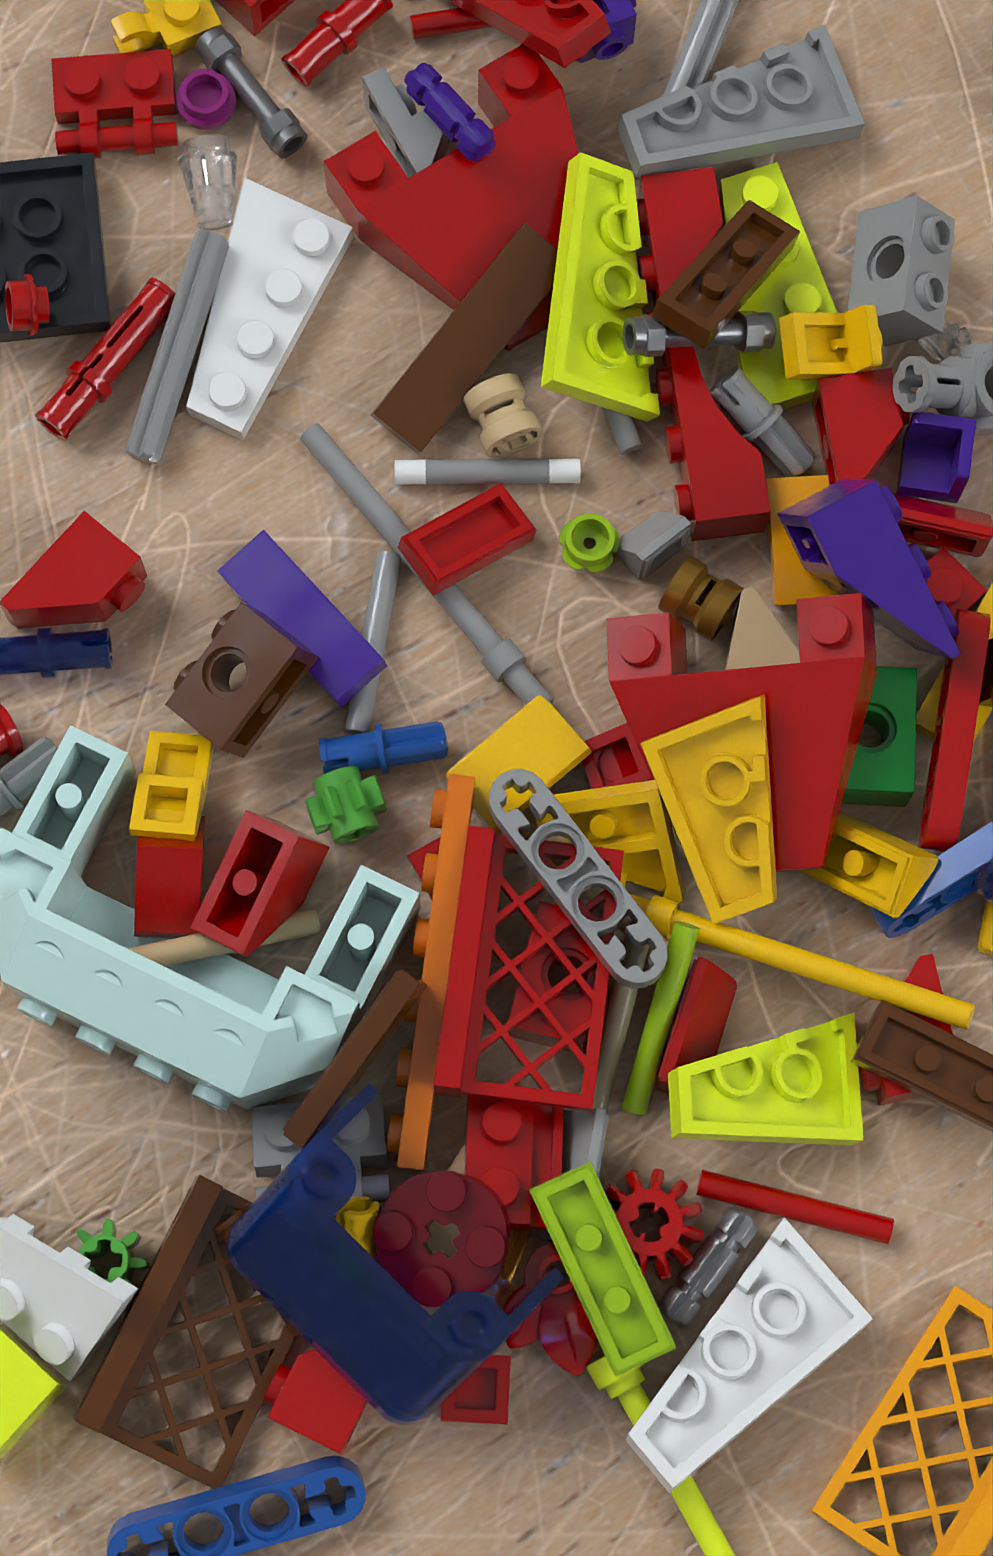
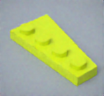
(790, 288)
(596, 292)

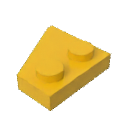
(634, 821)

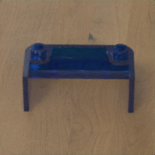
(348, 1302)

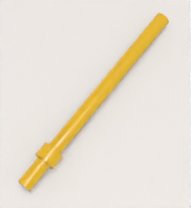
(664, 912)

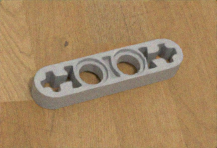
(584, 873)

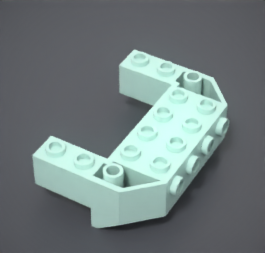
(204, 1019)

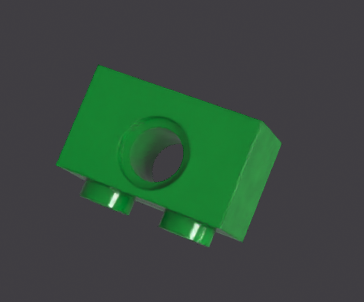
(887, 772)

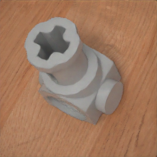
(953, 387)

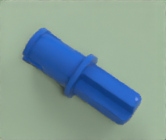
(385, 747)

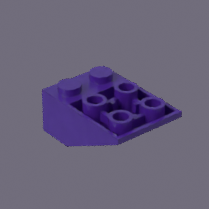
(855, 546)

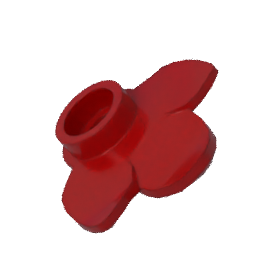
(557, 1320)

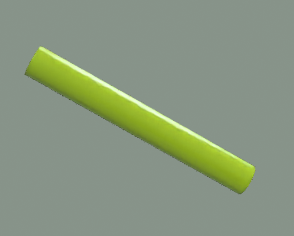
(660, 1018)

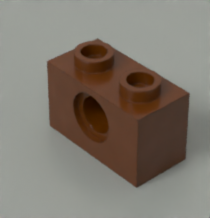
(274, 670)

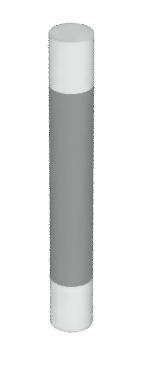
(487, 471)

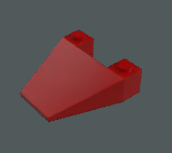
(461, 212)
(810, 708)

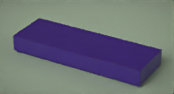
(281, 590)

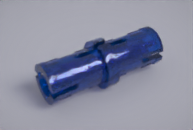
(55, 652)

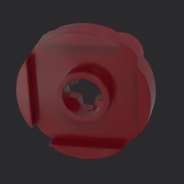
(448, 1198)

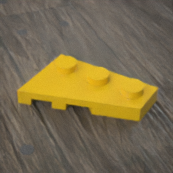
(721, 805)

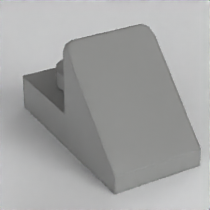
(408, 134)

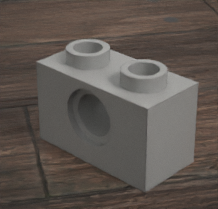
(903, 267)

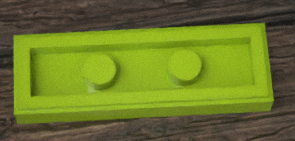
(602, 1268)

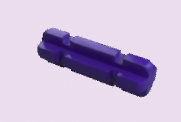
(449, 112)

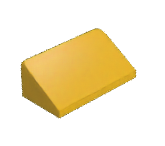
(530, 740)
(874, 866)

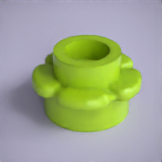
(589, 527)

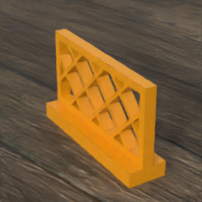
(973, 1525)

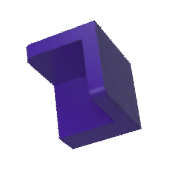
(936, 457)

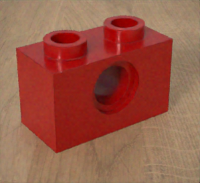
(568, 1009)

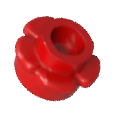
(26, 305)

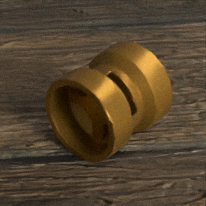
(689, 589)

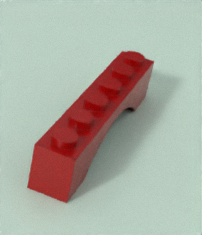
(719, 469)

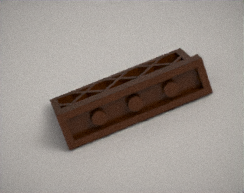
(148, 1321)

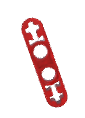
(954, 734)

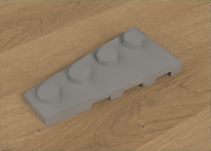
(767, 107)

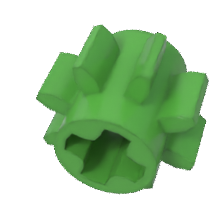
(346, 805)
(96, 1247)

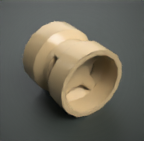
(503, 415)

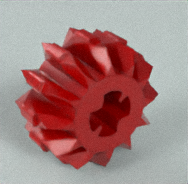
(668, 1209)

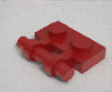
(112, 89)

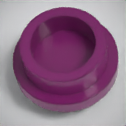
(205, 99)

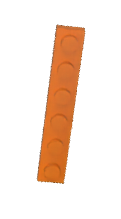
(433, 941)

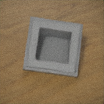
(653, 542)

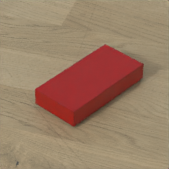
(466, 539)

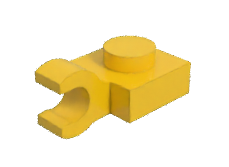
(165, 22)

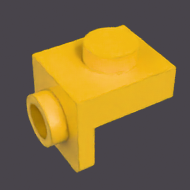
(830, 343)

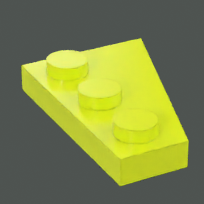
(774, 1091)

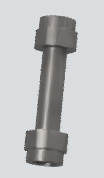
(278, 127)
(747, 332)

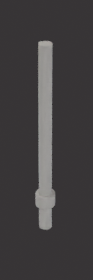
(501, 657)

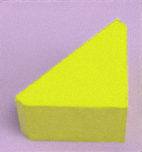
(25, 1390)

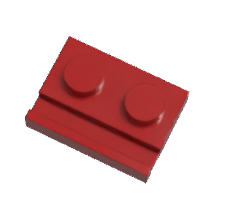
(512, 1151)

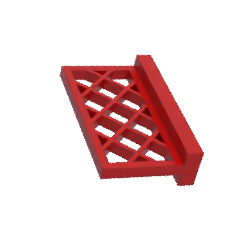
(470, 979)

